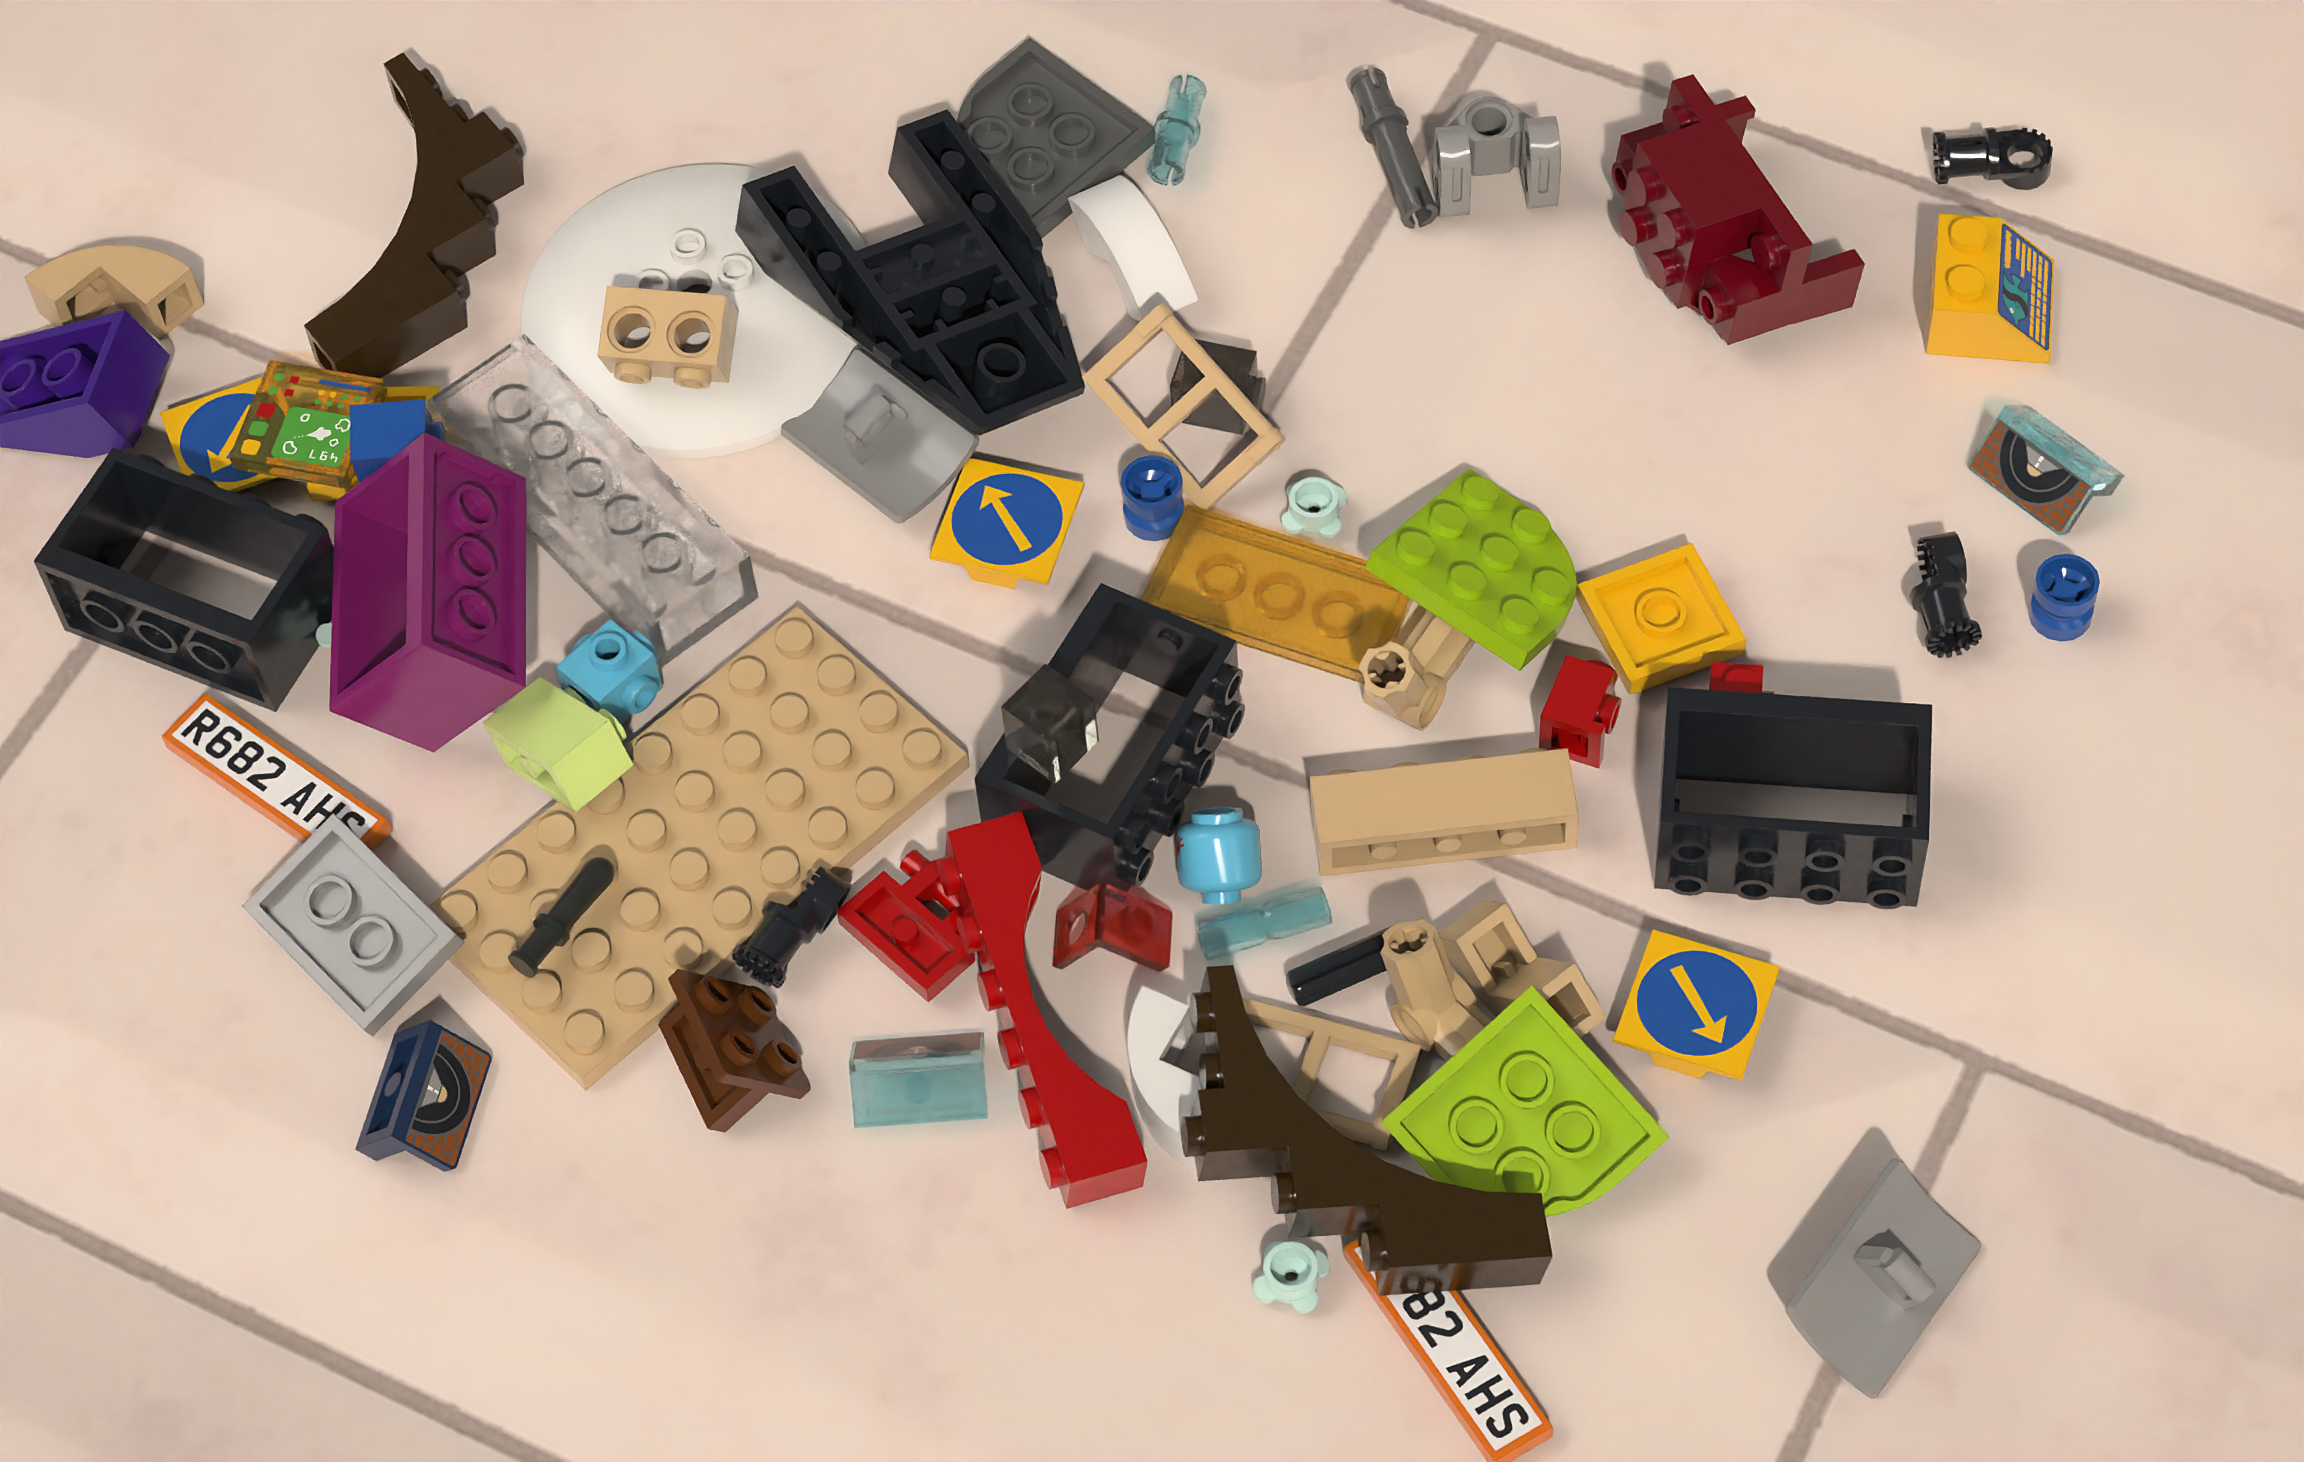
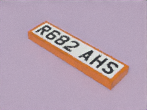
(267, 774)
(1462, 1366)

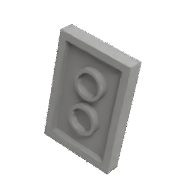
(353, 925)

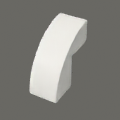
(1128, 233)
(1162, 1092)

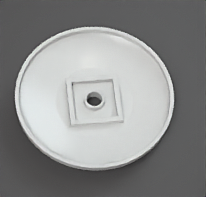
(667, 236)

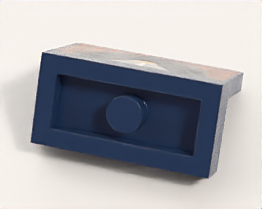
(425, 1096)

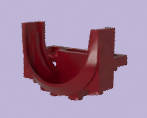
(1700, 200)

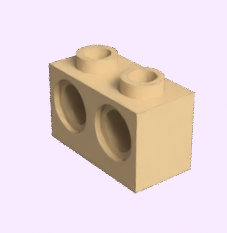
(671, 320)

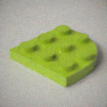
(1483, 568)
(1527, 1114)

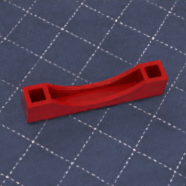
(1084, 1127)

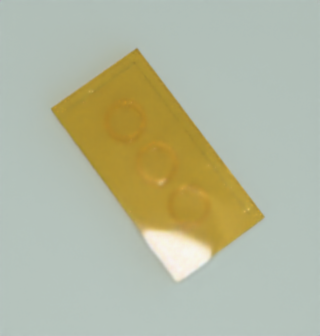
(1276, 593)

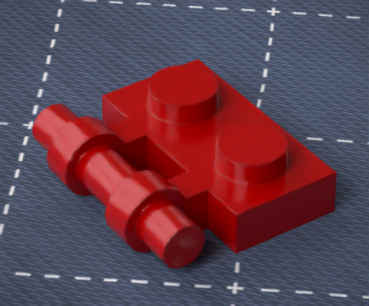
(906, 933)

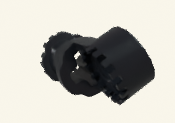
(1989, 155)
(1943, 594)
(788, 928)

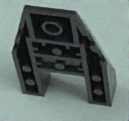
(945, 306)

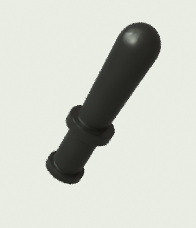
(553, 927)

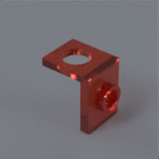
(1117, 924)

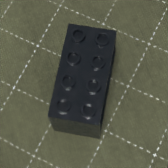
(169, 629)
(1162, 648)
(1794, 745)

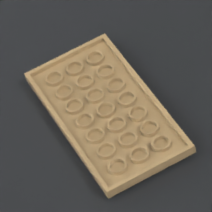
(729, 805)

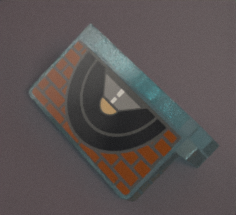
(2041, 467)
(918, 1079)

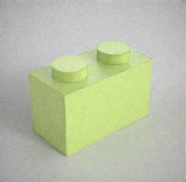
(559, 743)

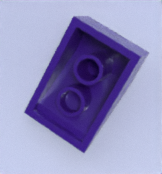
(79, 386)

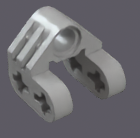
(1510, 142)

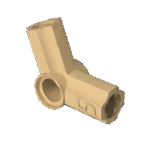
(1413, 677)
(1433, 1000)

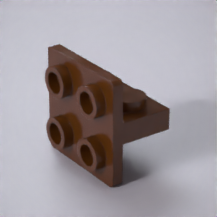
(729, 1047)

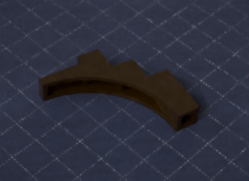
(414, 287)
(1412, 1228)

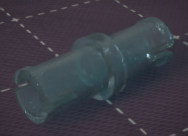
(1177, 130)

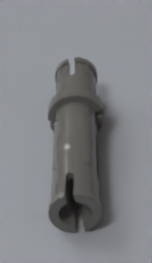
(1386, 129)

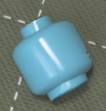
(1219, 854)

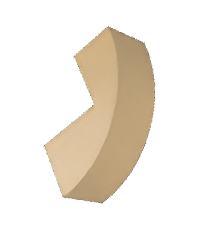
(138, 279)
(1501, 964)

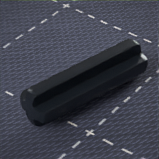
(1337, 970)

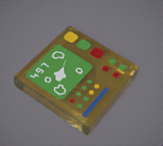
(303, 424)

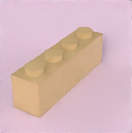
(1444, 811)

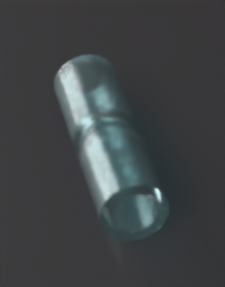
(1256, 925)

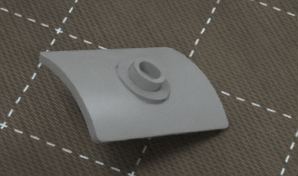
(882, 438)
(1881, 1280)

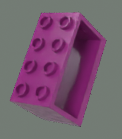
(429, 594)

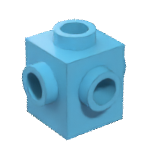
(612, 671)

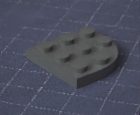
(1049, 132)

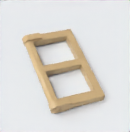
(1215, 379)
(1326, 1032)

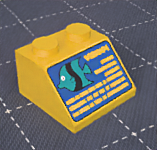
(1989, 292)

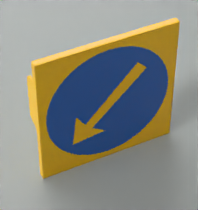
(206, 432)
(1006, 523)
(1696, 1006)

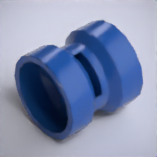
(1152, 497)
(2064, 597)

